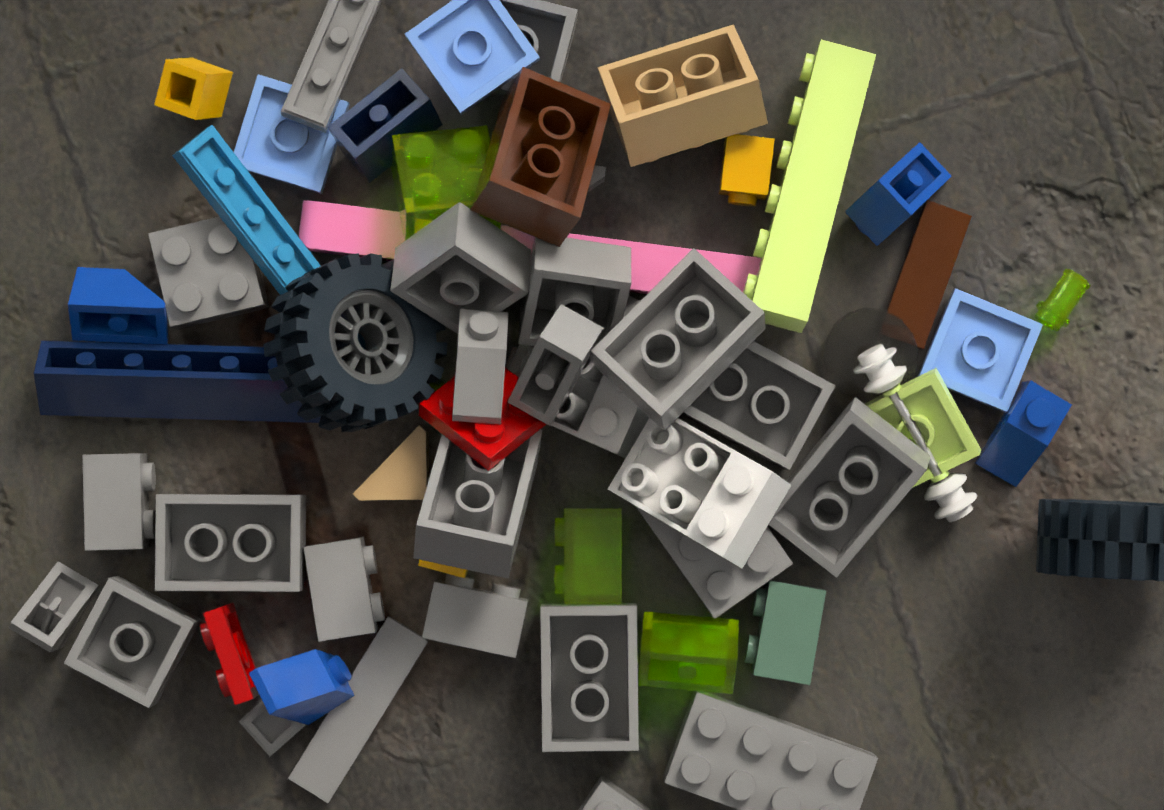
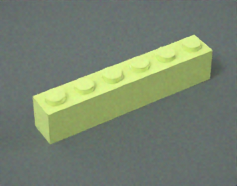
(810, 183)

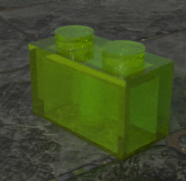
(590, 556)
(688, 652)

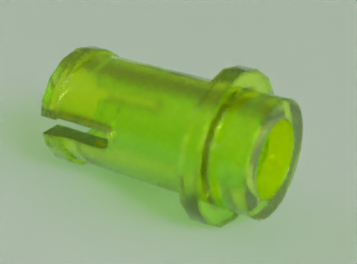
(1062, 300)

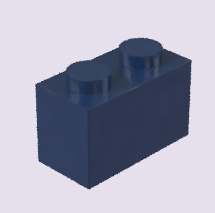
(389, 110)

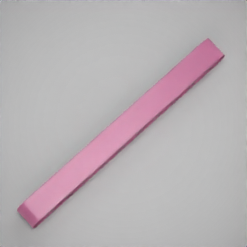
(364, 230)

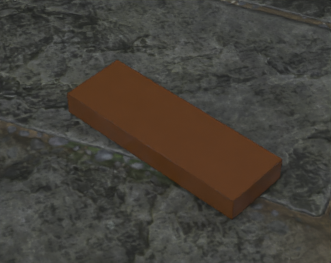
(928, 268)

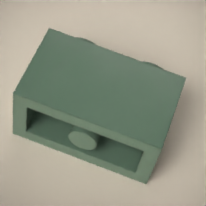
(786, 631)

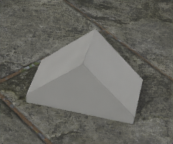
(54, 608)

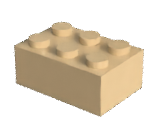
(683, 95)

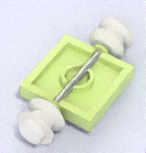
(930, 419)

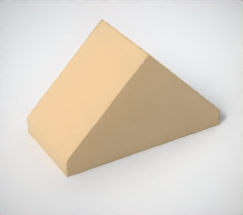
(402, 474)

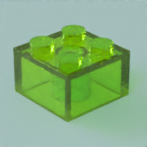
(436, 173)

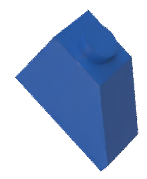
(898, 194)
(115, 308)
(1023, 432)
(303, 685)

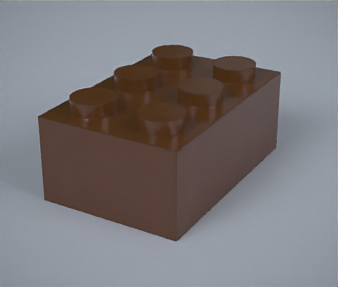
(541, 157)

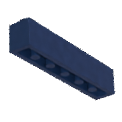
(160, 382)

